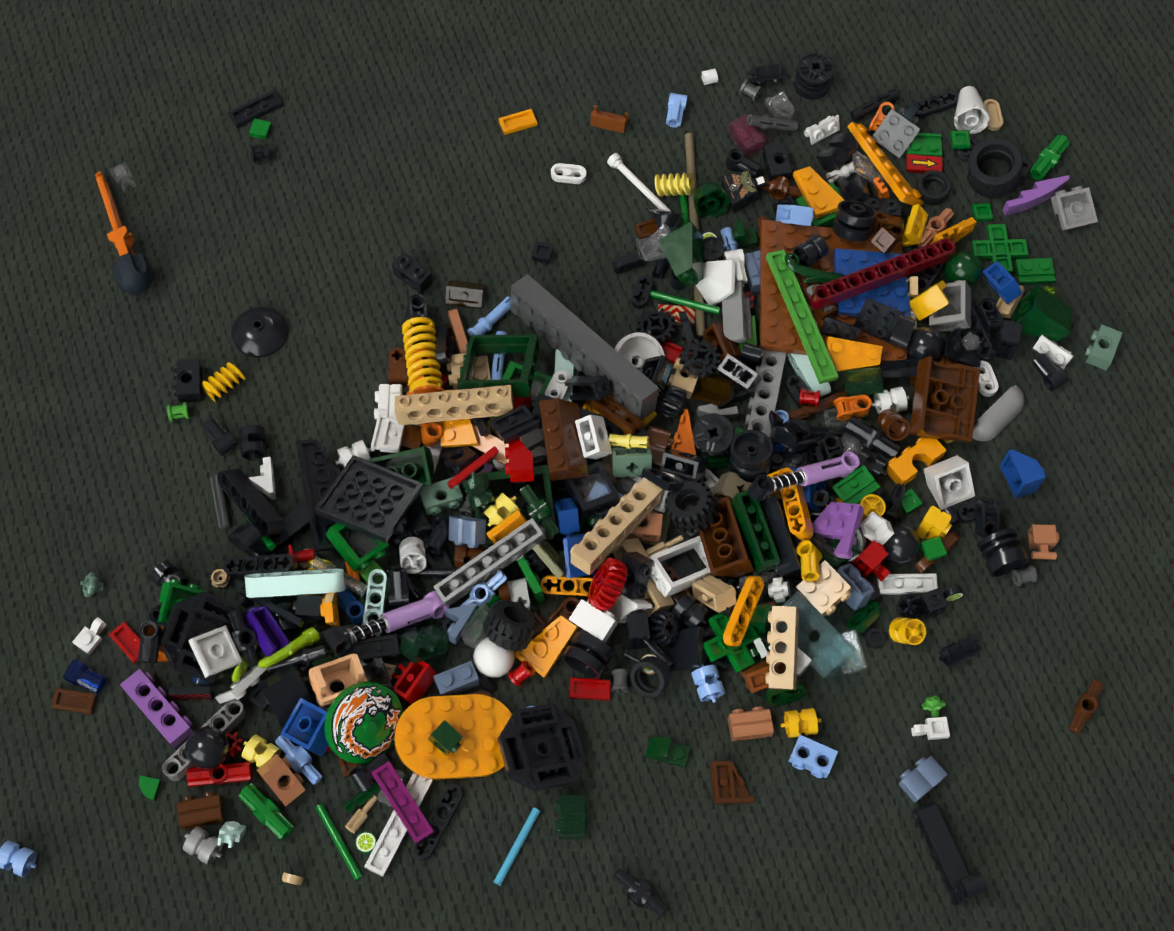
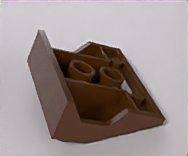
(944, 401)

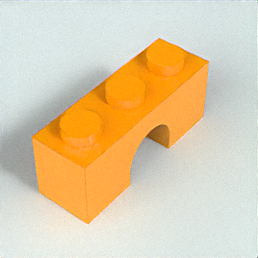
(926, 450)

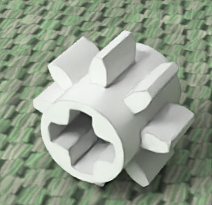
(779, 589)

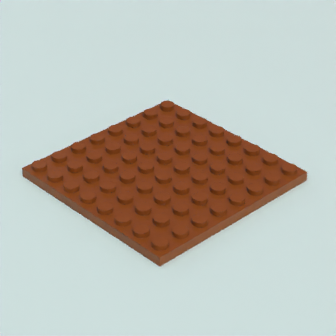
(776, 324)

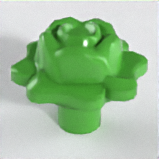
(933, 704)

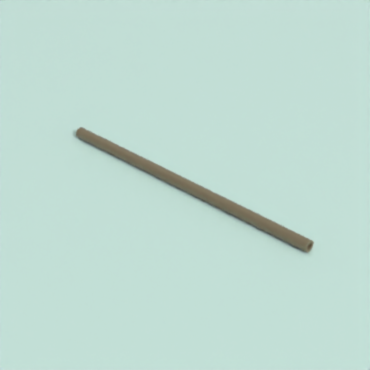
(690, 163)

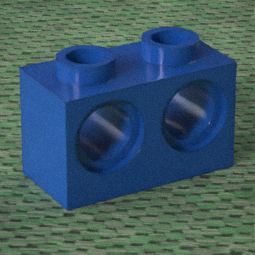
(1002, 282)
(566, 516)

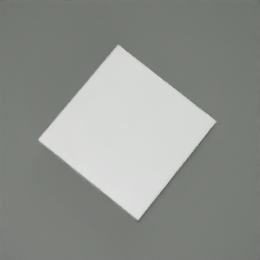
(215, 651)

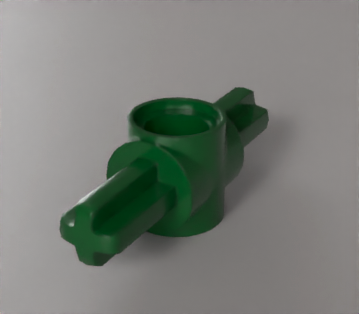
(539, 510)

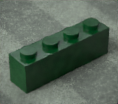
(755, 532)

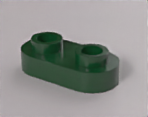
(864, 617)
(778, 697)

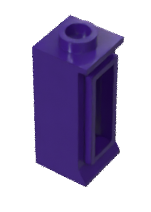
(266, 629)

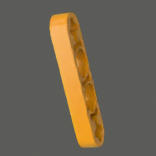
(734, 631)

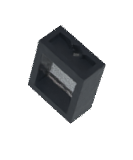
(593, 493)

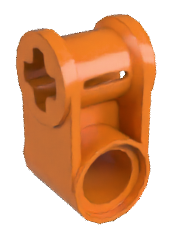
(879, 117)
(849, 406)

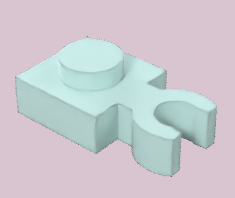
(231, 833)

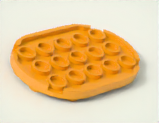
(473, 716)

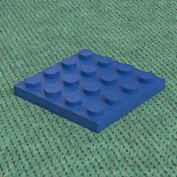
(891, 294)

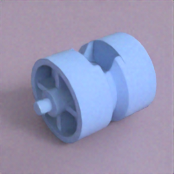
(708, 683)
(17, 859)

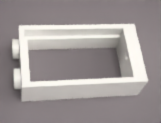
(661, 578)

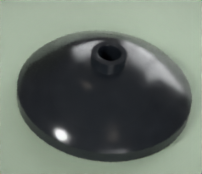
(261, 340)

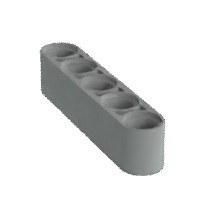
(223, 715)

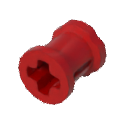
(809, 397)
(521, 673)

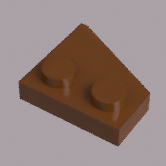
(728, 785)

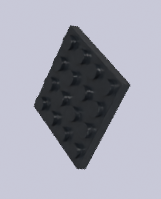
(369, 498)

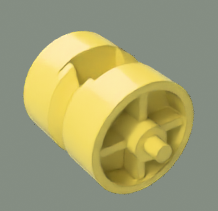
(501, 510)
(259, 751)

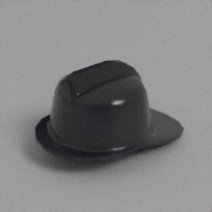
(665, 217)

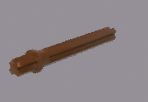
(810, 409)

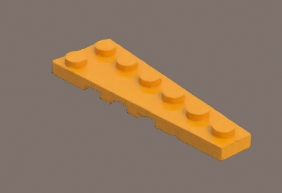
(889, 172)

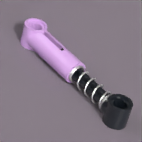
(805, 475)
(431, 605)

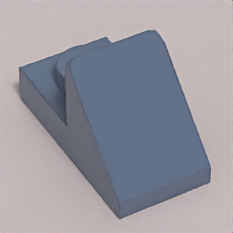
(461, 616)

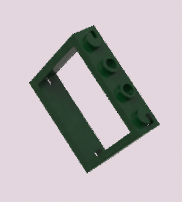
(501, 344)
(543, 469)

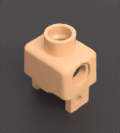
(342, 670)

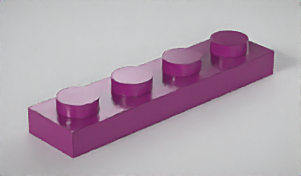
(402, 802)

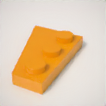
(817, 192)
(957, 231)
(852, 354)
(458, 433)
(329, 609)
(548, 645)

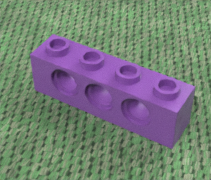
(135, 686)

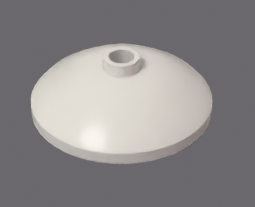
(639, 347)

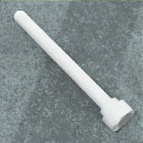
(615, 161)

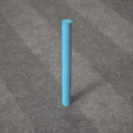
(516, 846)

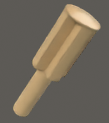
(663, 546)
(360, 816)

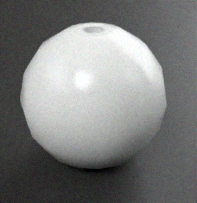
(492, 659)

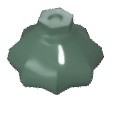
(91, 584)

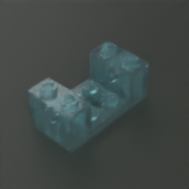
(830, 650)

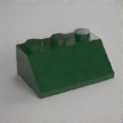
(411, 463)

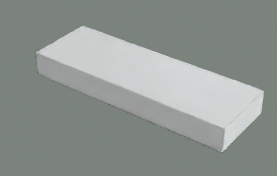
(907, 584)

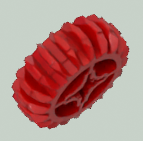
(607, 584)

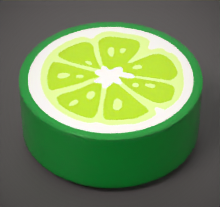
(365, 842)

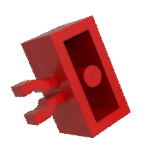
(870, 561)
(413, 681)

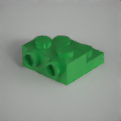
(172, 593)

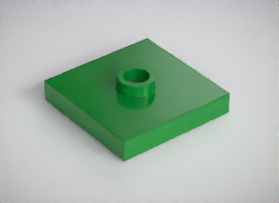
(532, 580)

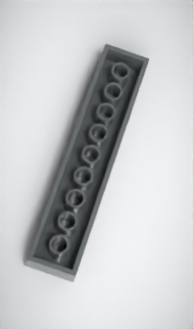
(582, 346)

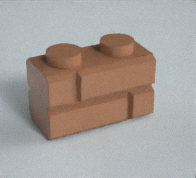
(750, 724)

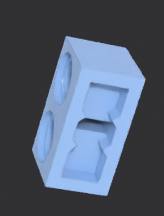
(795, 215)
(814, 751)

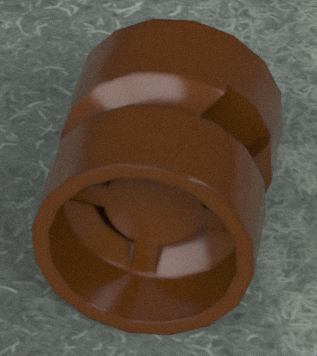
(893, 424)
(463, 551)

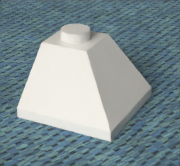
(717, 281)

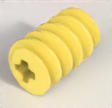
(674, 186)

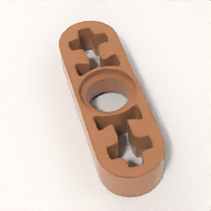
(458, 330)

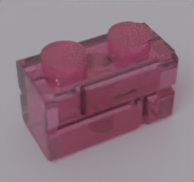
(746, 136)

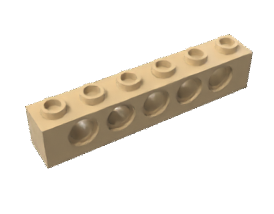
(453, 405)
(616, 526)

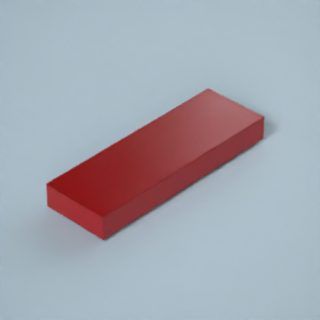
(472, 467)

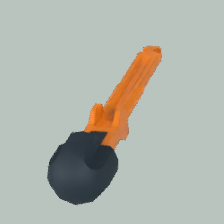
(131, 271)

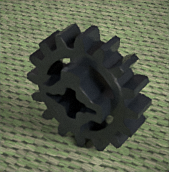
(656, 325)
(698, 366)

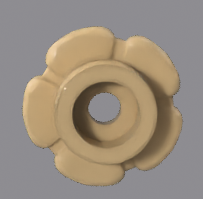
(215, 578)

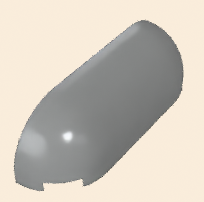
(737, 315)
(999, 415)

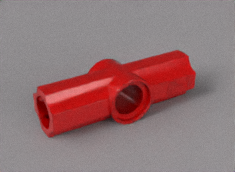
(232, 773)

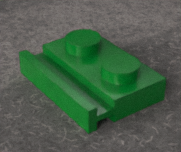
(926, 144)
(1035, 271)
(856, 486)

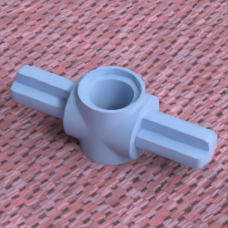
(489, 586)
(299, 759)

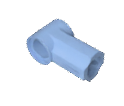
(676, 106)

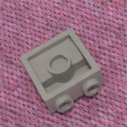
(1074, 208)

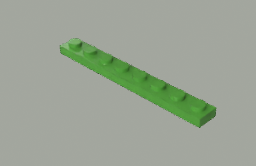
(802, 317)

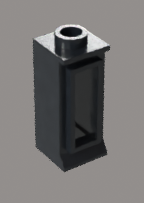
(599, 389)

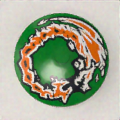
(362, 722)

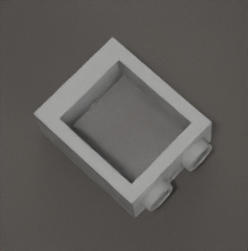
(957, 312)

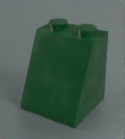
(685, 253)
(1043, 315)

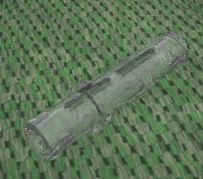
(350, 582)

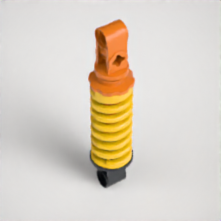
(421, 359)

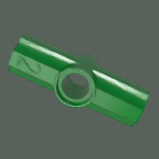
(1049, 157)
(266, 811)

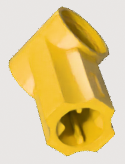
(810, 558)

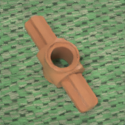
(937, 222)

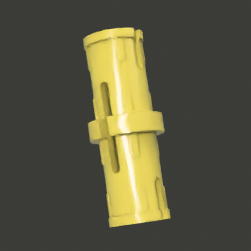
(629, 441)

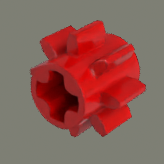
(236, 743)

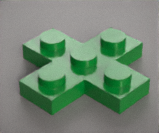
(999, 247)
(716, 648)

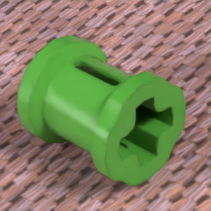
(178, 411)

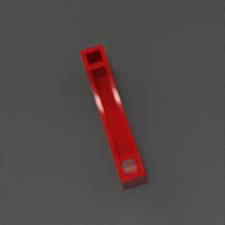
(520, 458)

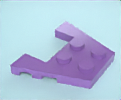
(840, 523)

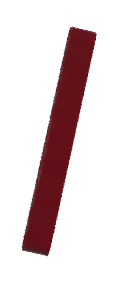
(908, 264)

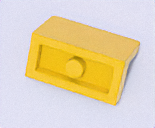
(914, 226)
(929, 301)

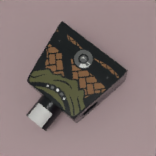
(742, 189)

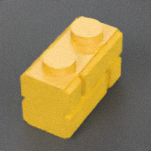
(934, 524)

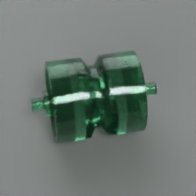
(479, 490)

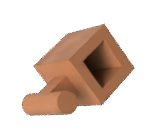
(1044, 539)

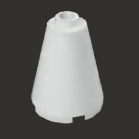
(970, 111)

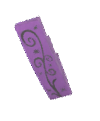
(1039, 193)

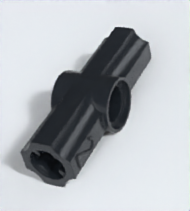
(871, 437)

